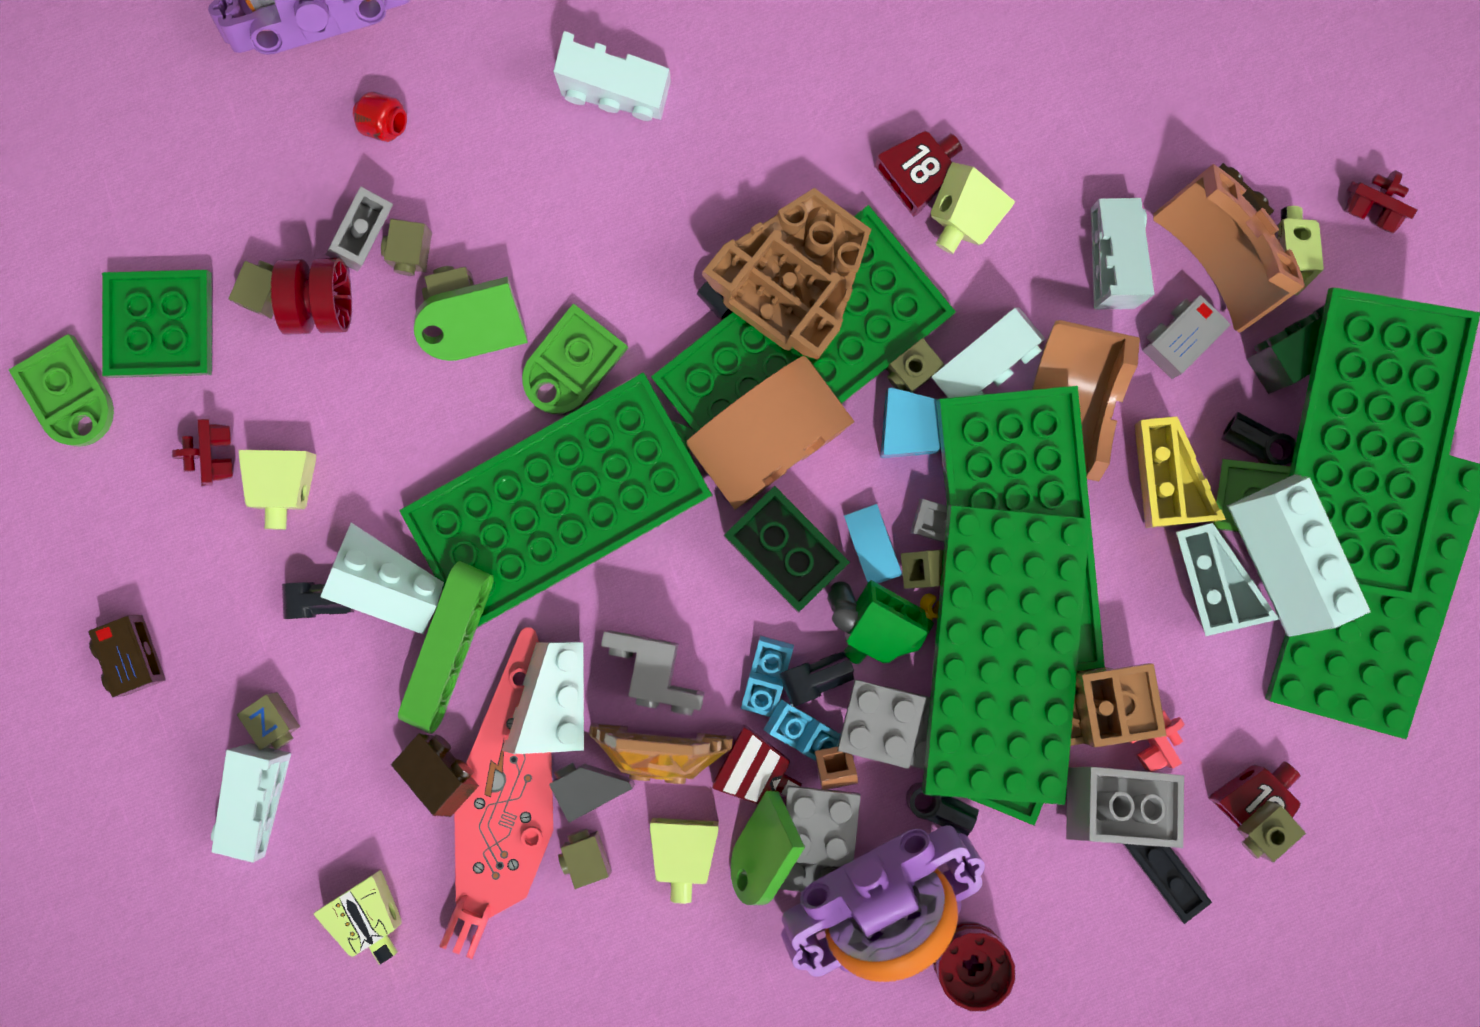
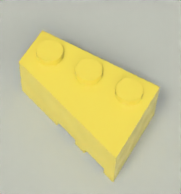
(1170, 476)

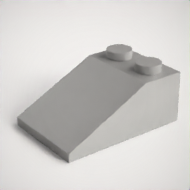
(1125, 807)

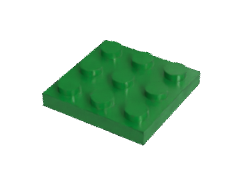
(156, 323)

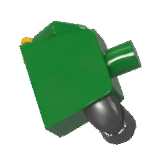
(880, 621)

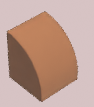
(835, 768)

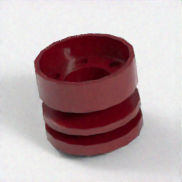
(985, 983)

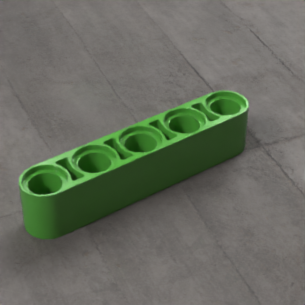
(445, 647)

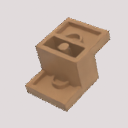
(1116, 706)

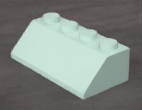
(1298, 557)

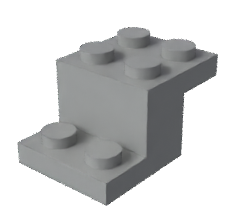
(653, 672)
(886, 725)
(827, 828)

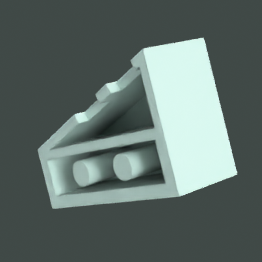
(610, 80)
(1120, 254)
(991, 356)
(381, 582)
(1220, 584)
(551, 702)
(248, 801)

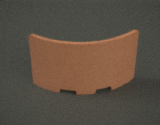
(1233, 245)
(1102, 369)
(769, 431)

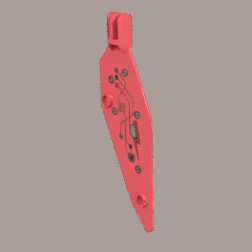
(506, 819)

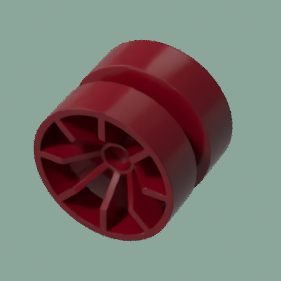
(311, 296)

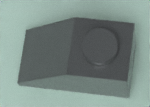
(586, 788)

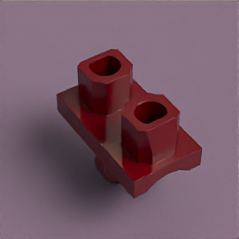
(1393, 210)
(209, 436)

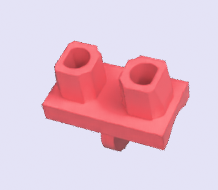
(1161, 751)

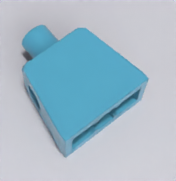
(909, 425)

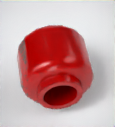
(379, 116)

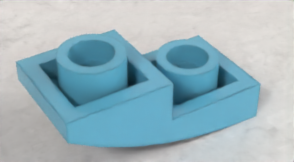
(873, 544)
(764, 681)
(800, 730)

